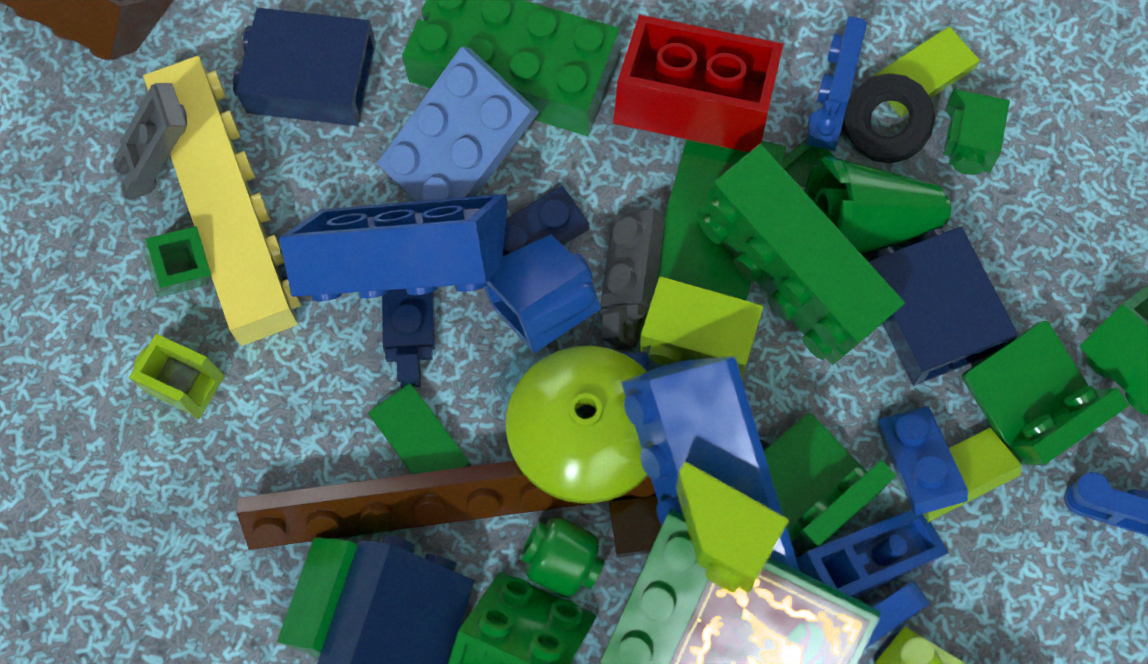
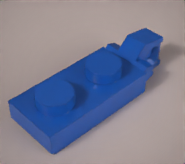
(826, 123)

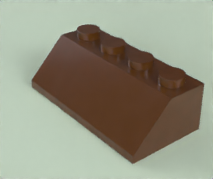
(103, 26)

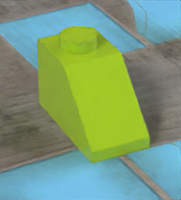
(727, 529)

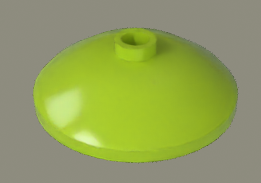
(569, 454)

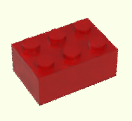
(697, 83)

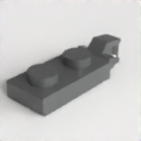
(630, 274)

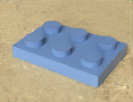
(458, 132)

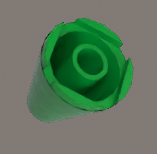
(874, 204)

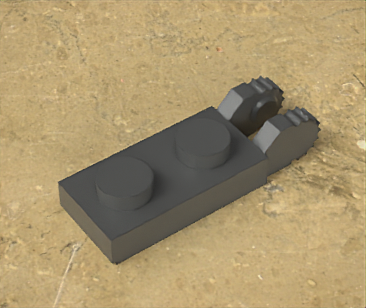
(150, 140)

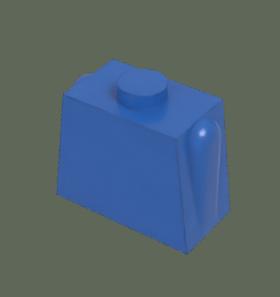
(542, 291)

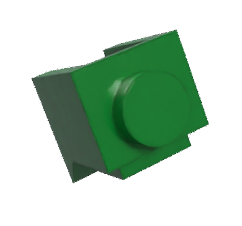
(975, 131)

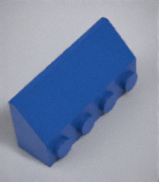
(396, 247)
(701, 418)

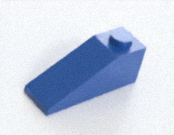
(874, 555)

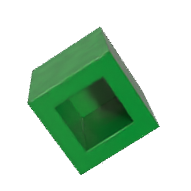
(176, 261)

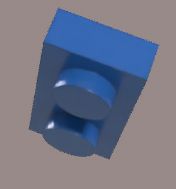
(922, 460)

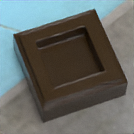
(634, 525)

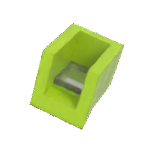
(176, 375)

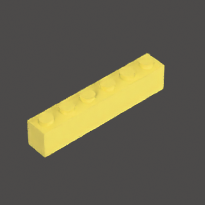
(224, 210)

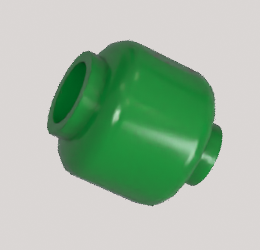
(562, 557)

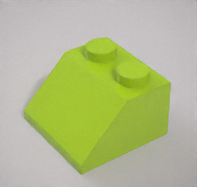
(698, 324)

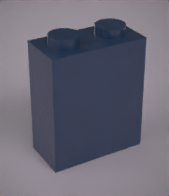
(305, 66)
(948, 307)
(396, 607)

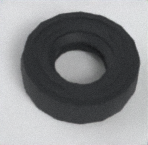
(882, 89)

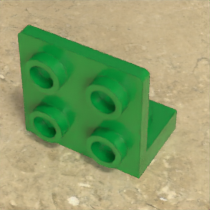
(1039, 396)
(819, 482)
(521, 626)

